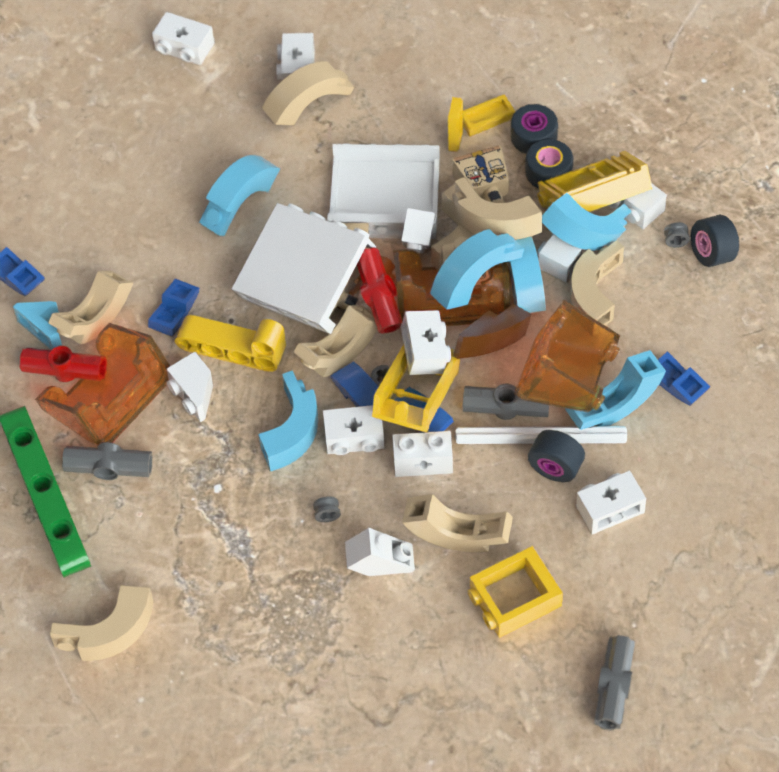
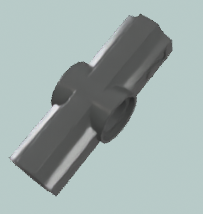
(490, 401)
(107, 461)
(614, 682)

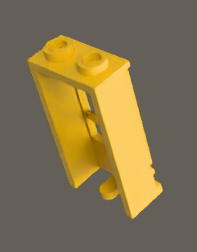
(598, 183)
(406, 414)

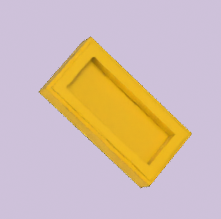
(487, 115)
(455, 124)

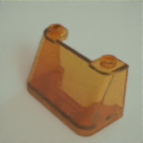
(416, 282)
(568, 361)
(107, 407)

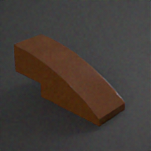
(492, 332)

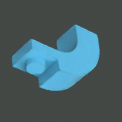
(233, 187)
(582, 228)
(468, 263)
(527, 279)
(625, 393)
(295, 436)

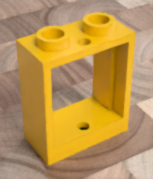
(549, 600)

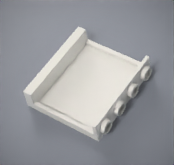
(381, 182)
(301, 265)

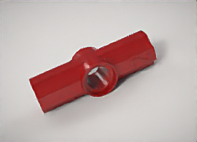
(379, 291)
(63, 364)

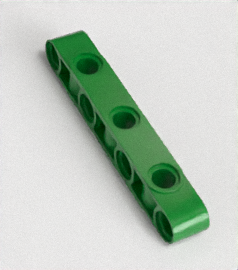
(50, 503)

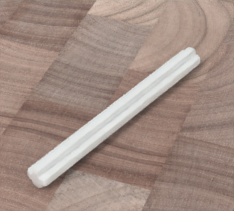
(527, 435)

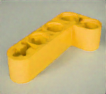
(233, 343)

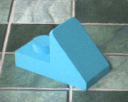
(35, 318)

